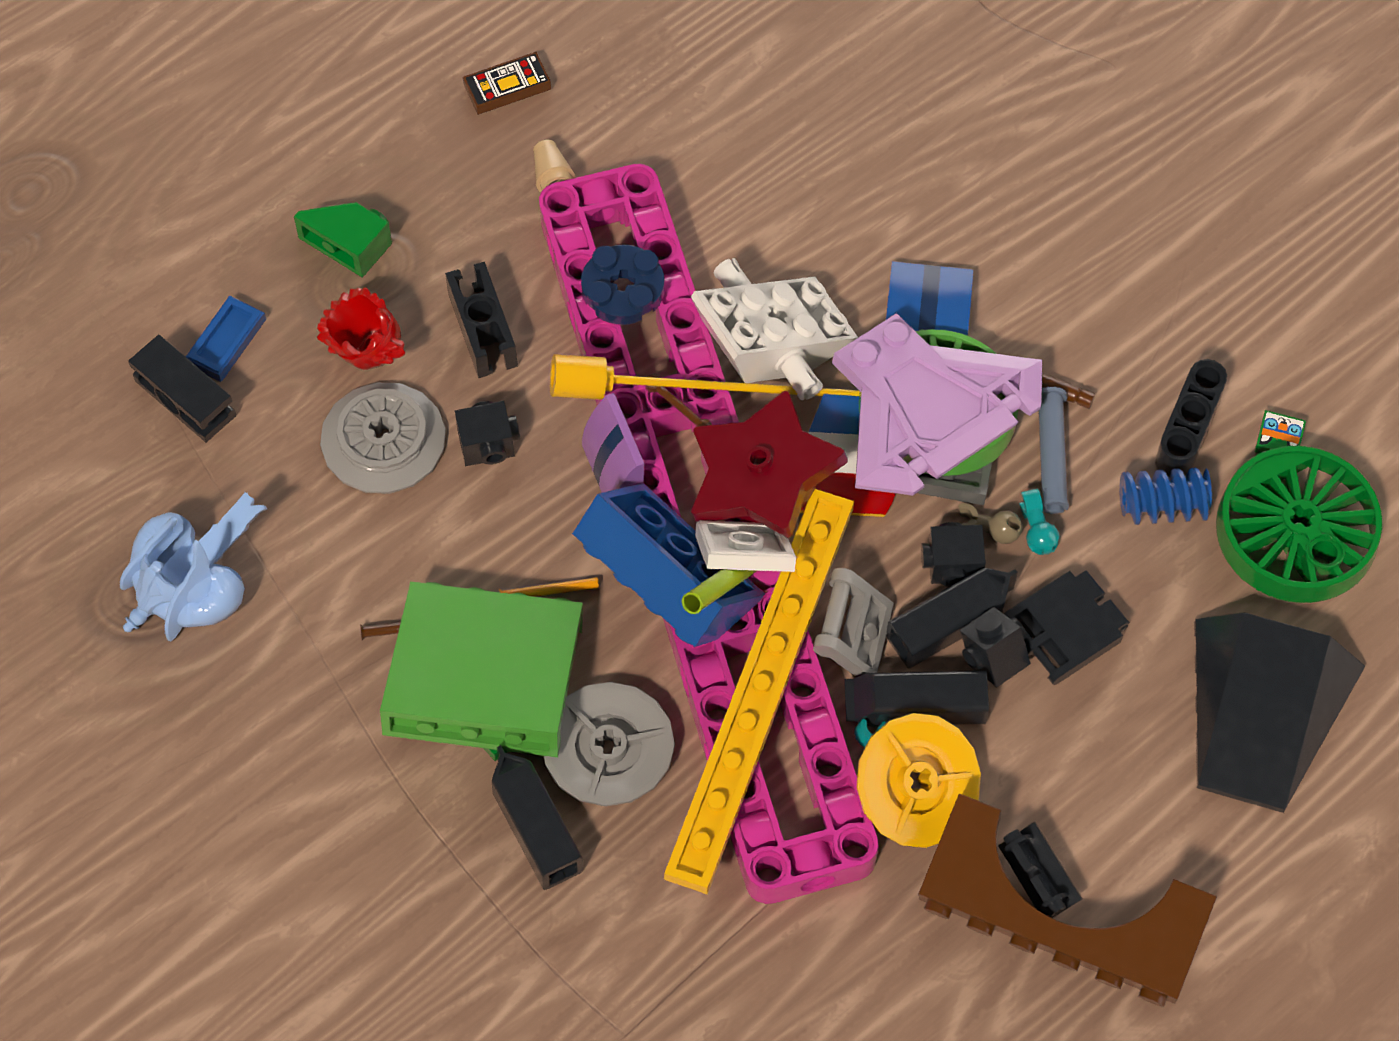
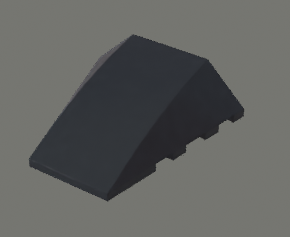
(1264, 704)

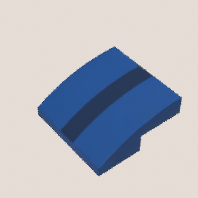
(931, 296)

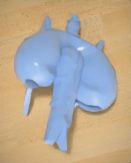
(179, 574)

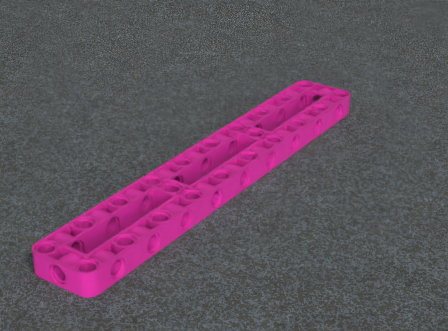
(803, 862)

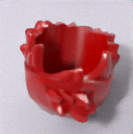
(361, 330)

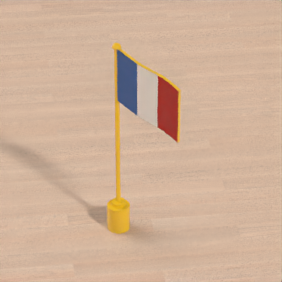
(834, 419)

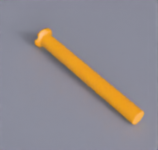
(556, 588)

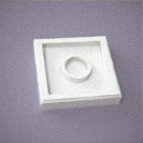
(744, 546)

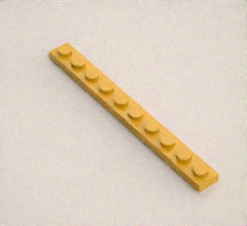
(758, 694)

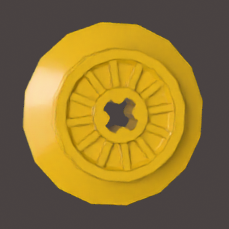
(945, 768)

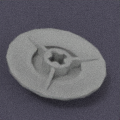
(398, 457)
(640, 740)

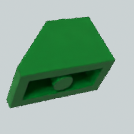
(346, 234)

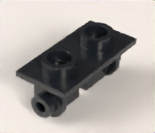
(1039, 870)

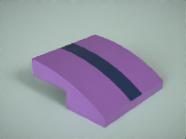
(612, 447)

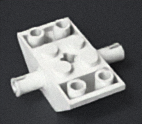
(773, 327)

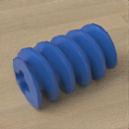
(1165, 494)

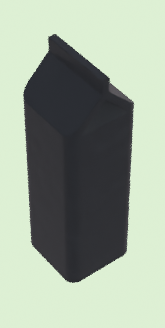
(939, 619)
(951, 695)
(535, 820)

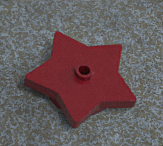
(763, 467)

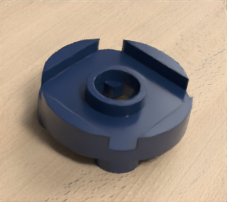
(622, 262)

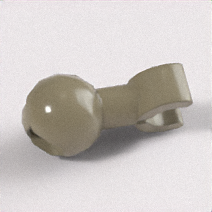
(1000, 526)

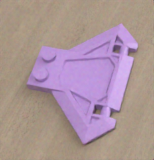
(929, 403)

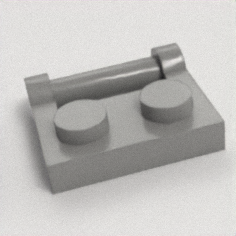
(864, 627)

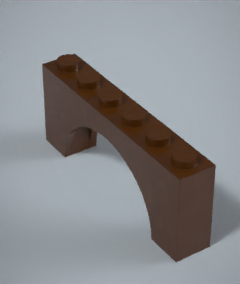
(1144, 953)

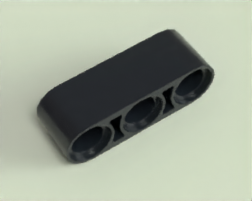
(1196, 403)

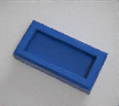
(226, 338)

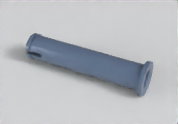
(1053, 450)

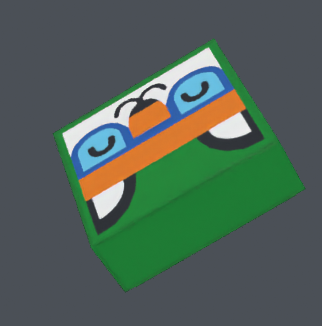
(1279, 431)

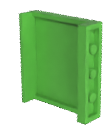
(481, 669)

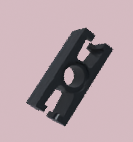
(481, 306)
(182, 388)

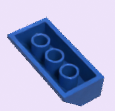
(660, 561)

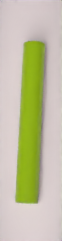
(713, 588)

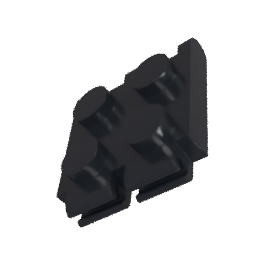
(1069, 624)

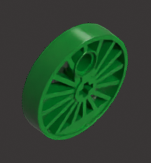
(1299, 525)

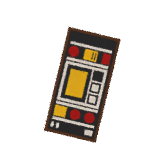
(507, 83)

